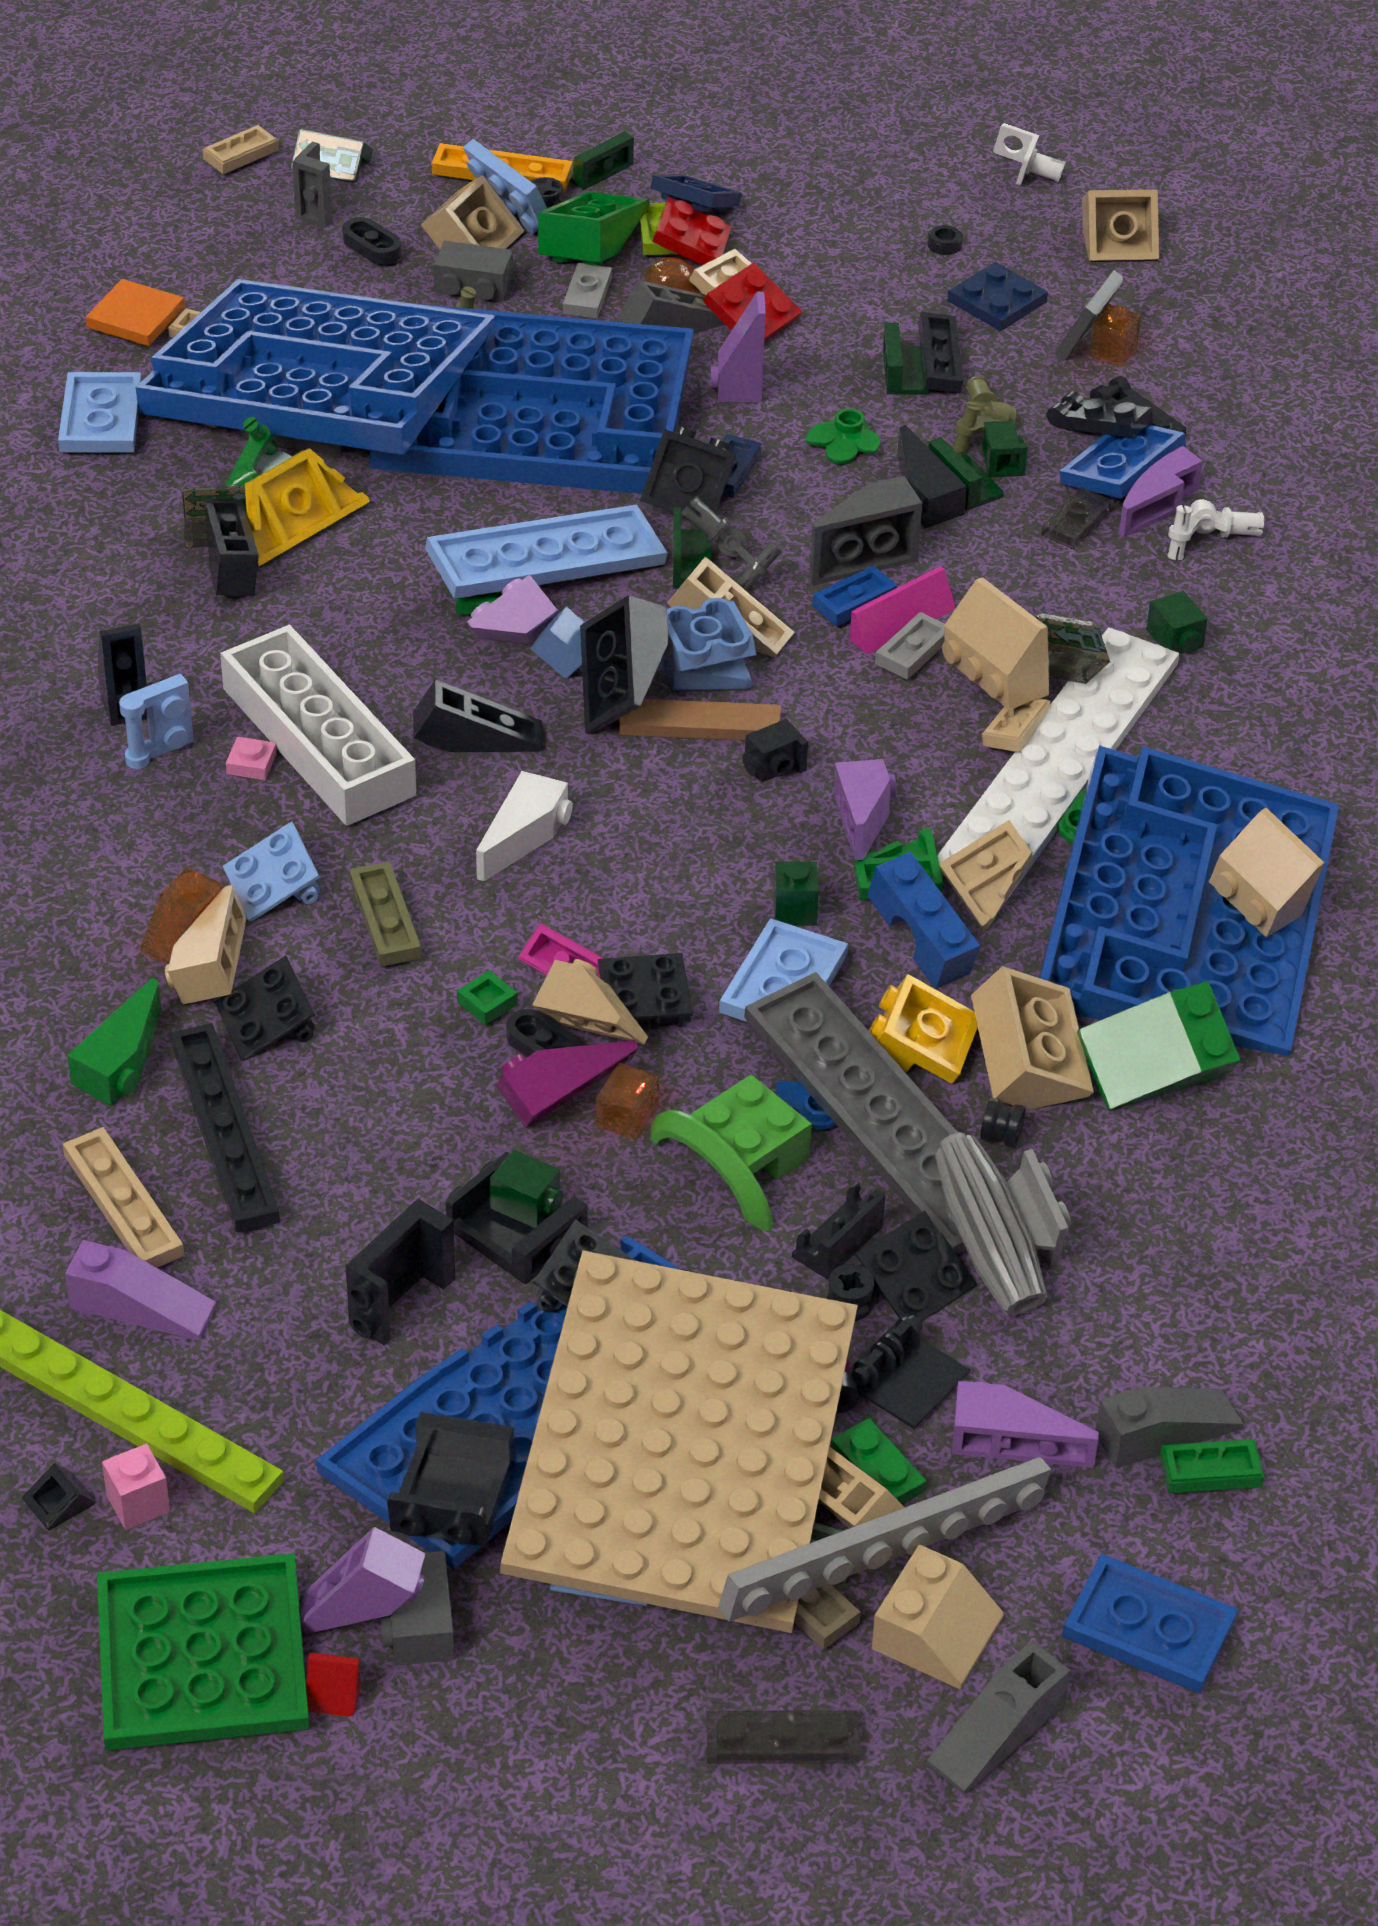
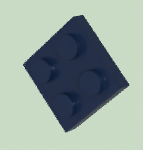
(702, 194)
(997, 296)

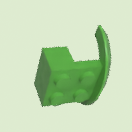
(740, 1135)

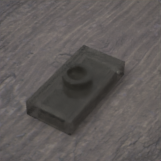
(1077, 518)

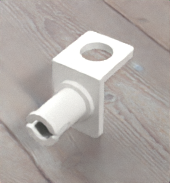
(1028, 155)

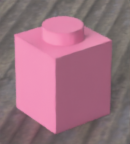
(136, 1486)

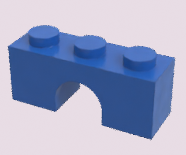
(942, 941)

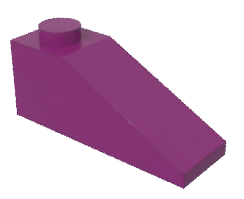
(555, 1076)

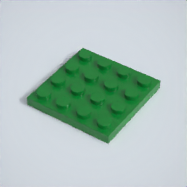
(201, 1652)

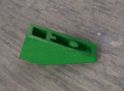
(115, 1053)

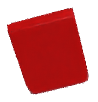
(332, 1684)

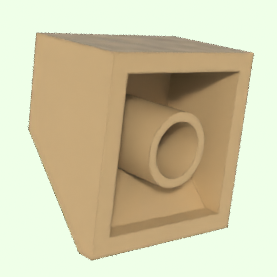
(474, 217)
(1121, 225)
(1267, 873)
(936, 1618)

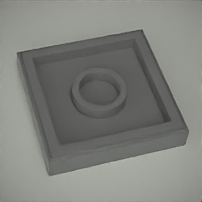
(1089, 315)

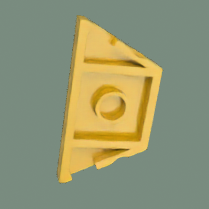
(296, 503)

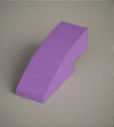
(1160, 490)

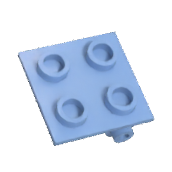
(273, 873)

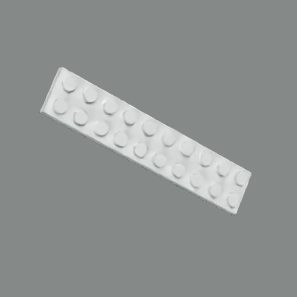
(1058, 759)

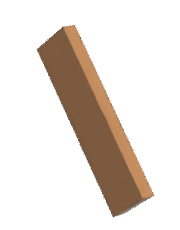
(698, 719)

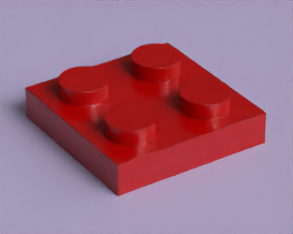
(691, 232)
(734, 295)

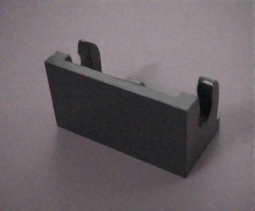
(841, 1233)

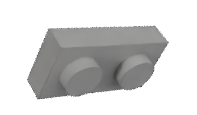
(911, 646)

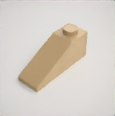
(711, 582)
(209, 950)
(585, 1002)
(852, 1493)

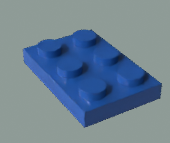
(1118, 461)
(1150, 1623)

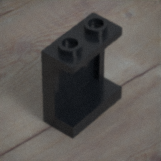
(502, 1239)
(409, 1248)
(454, 1480)

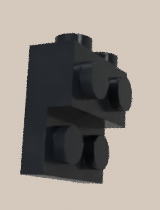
(687, 470)

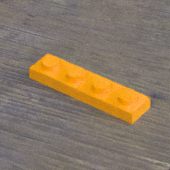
(452, 162)

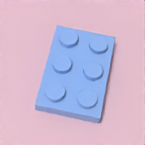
(513, 188)
(99, 412)
(779, 959)

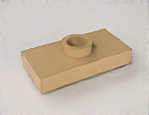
(240, 149)
(1016, 726)

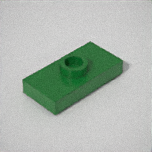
(1211, 1466)

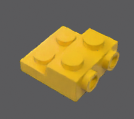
(924, 1028)

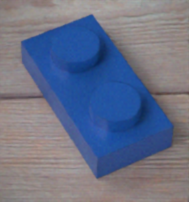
(851, 593)

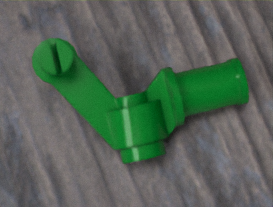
(259, 441)

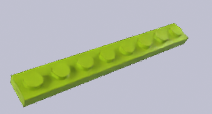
(136, 1415)

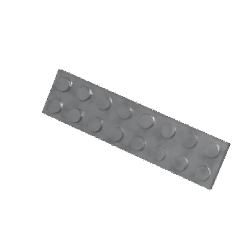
(860, 1092)

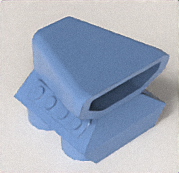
(707, 647)

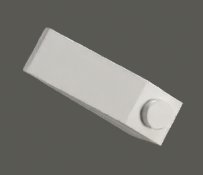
(523, 823)

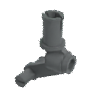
(731, 542)

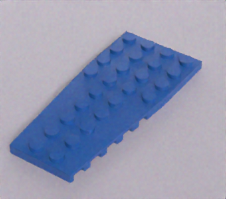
(492, 1384)

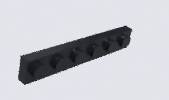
(224, 1128)

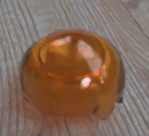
(671, 273)

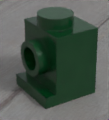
(1003, 450)

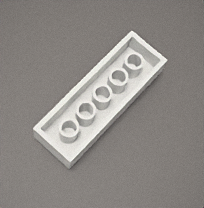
(318, 725)

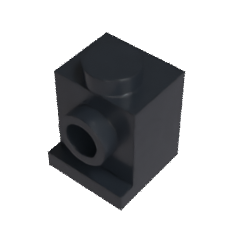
(775, 751)

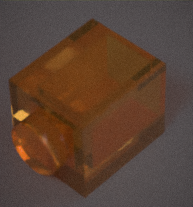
(1115, 335)
(627, 1101)

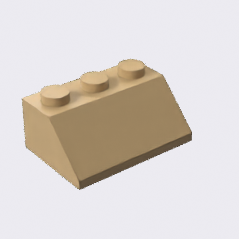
(998, 646)
(1030, 1040)

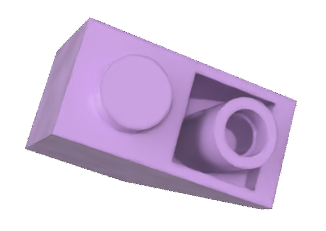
(515, 615)

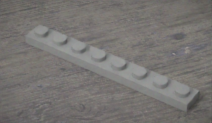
(883, 1539)

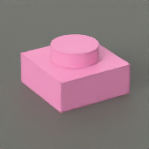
(251, 758)

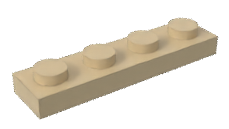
(123, 1198)

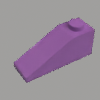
(742, 356)
(863, 801)
(135, 1292)
(1012, 1426)
(363, 1584)

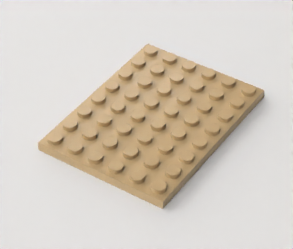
(678, 1436)

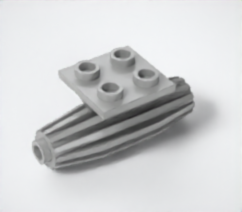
(1003, 1220)

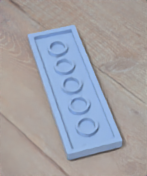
(546, 550)

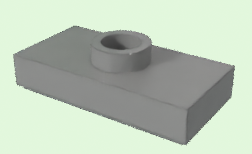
(587, 290)

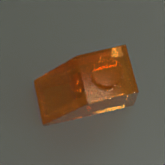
(176, 911)

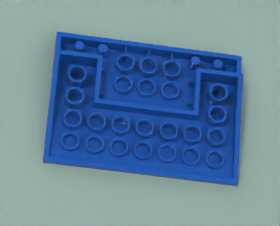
(314, 365)
(548, 396)
(1141, 902)

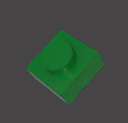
(487, 997)

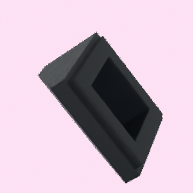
(57, 1497)

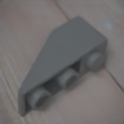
(1002, 1717)

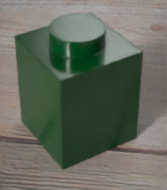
(1177, 623)
(796, 893)
(525, 1189)

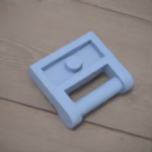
(167, 718)

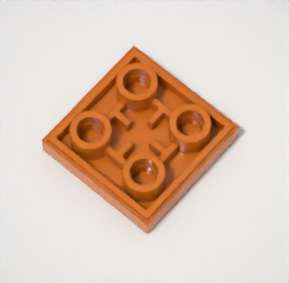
(135, 312)

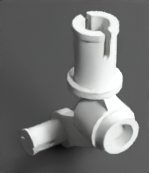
(1204, 519)

